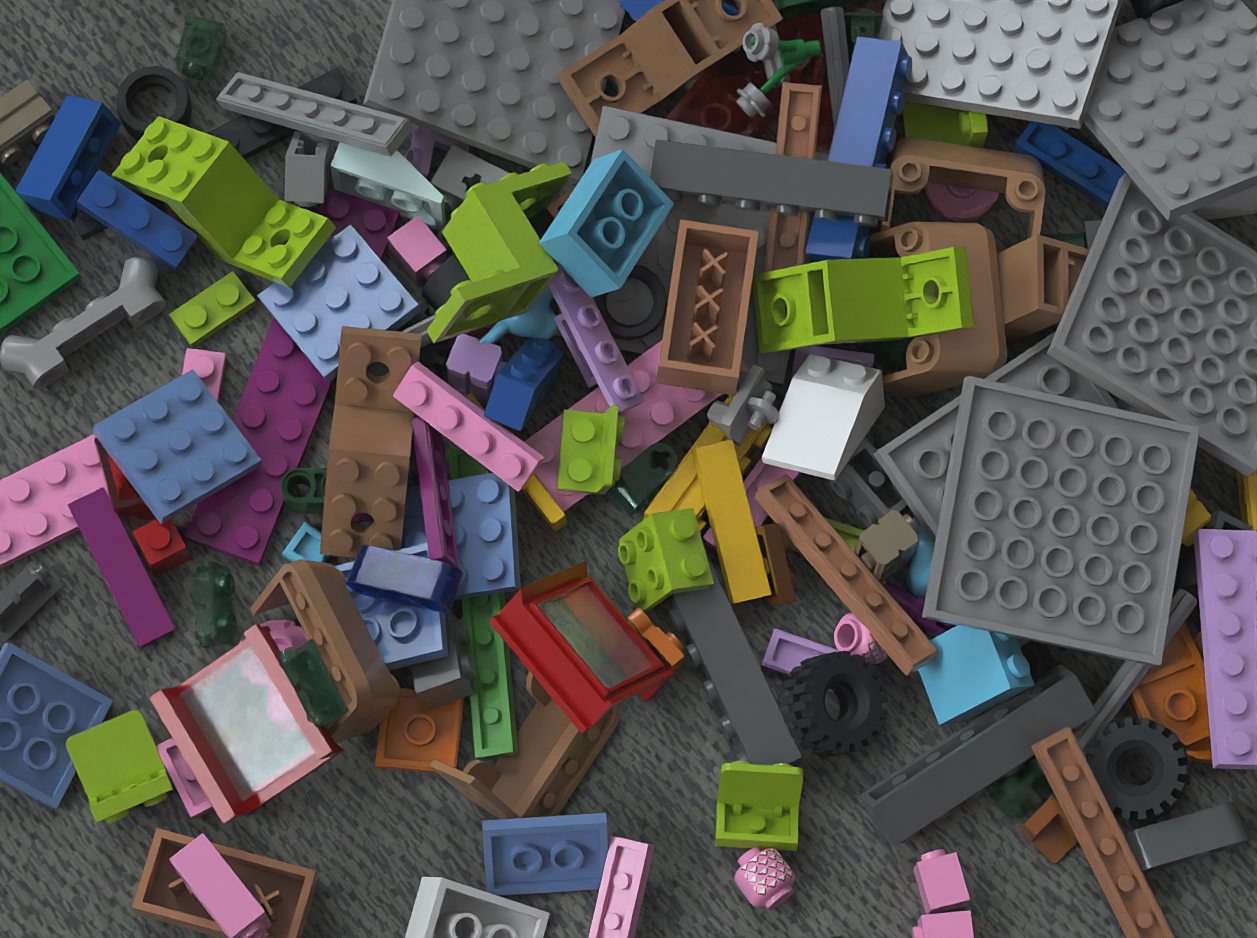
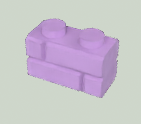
(474, 367)

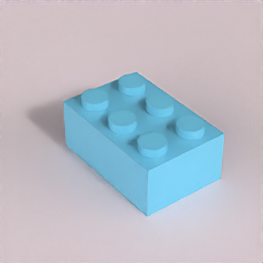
(606, 223)

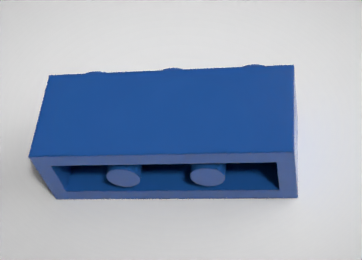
(68, 157)
(136, 220)
(524, 383)

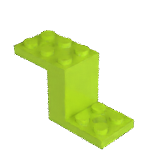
(223, 201)
(499, 250)
(862, 300)

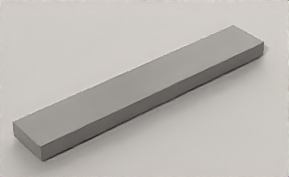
(315, 114)

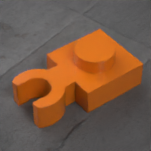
(665, 646)

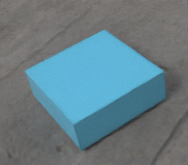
(305, 545)

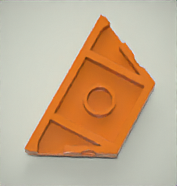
(1178, 695)

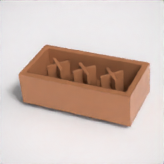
(707, 307)
(279, 888)

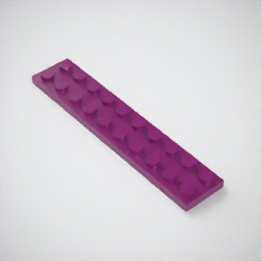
(279, 412)

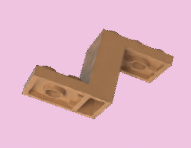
(660, 54)
(1037, 283)
(368, 443)

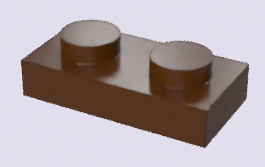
(780, 578)

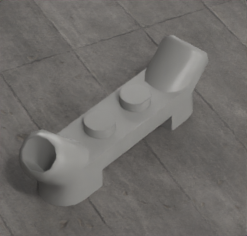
(43, 358)

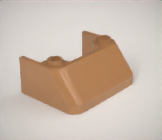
(1015, 174)
(949, 357)
(334, 623)
(548, 764)

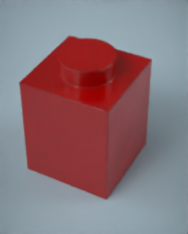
(161, 546)

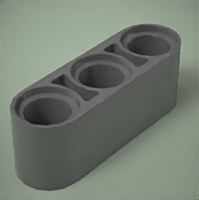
(1187, 837)

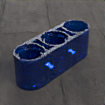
(405, 579)

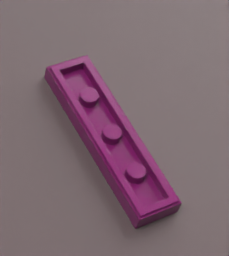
(435, 493)
(121, 567)

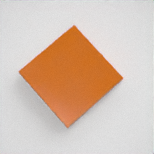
(417, 734)

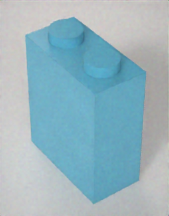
(973, 673)

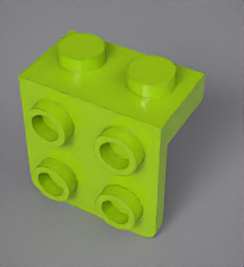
(664, 558)
(119, 766)
(758, 806)

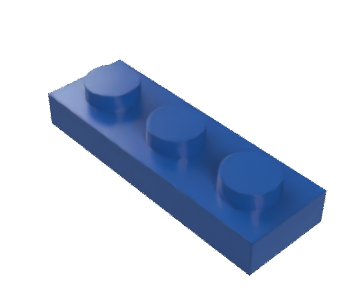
(1071, 161)

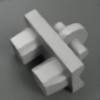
(748, 408)

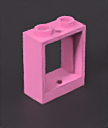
(220, 890)

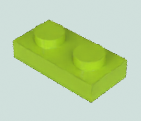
(212, 309)

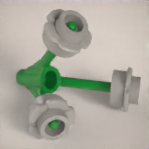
(762, 44)

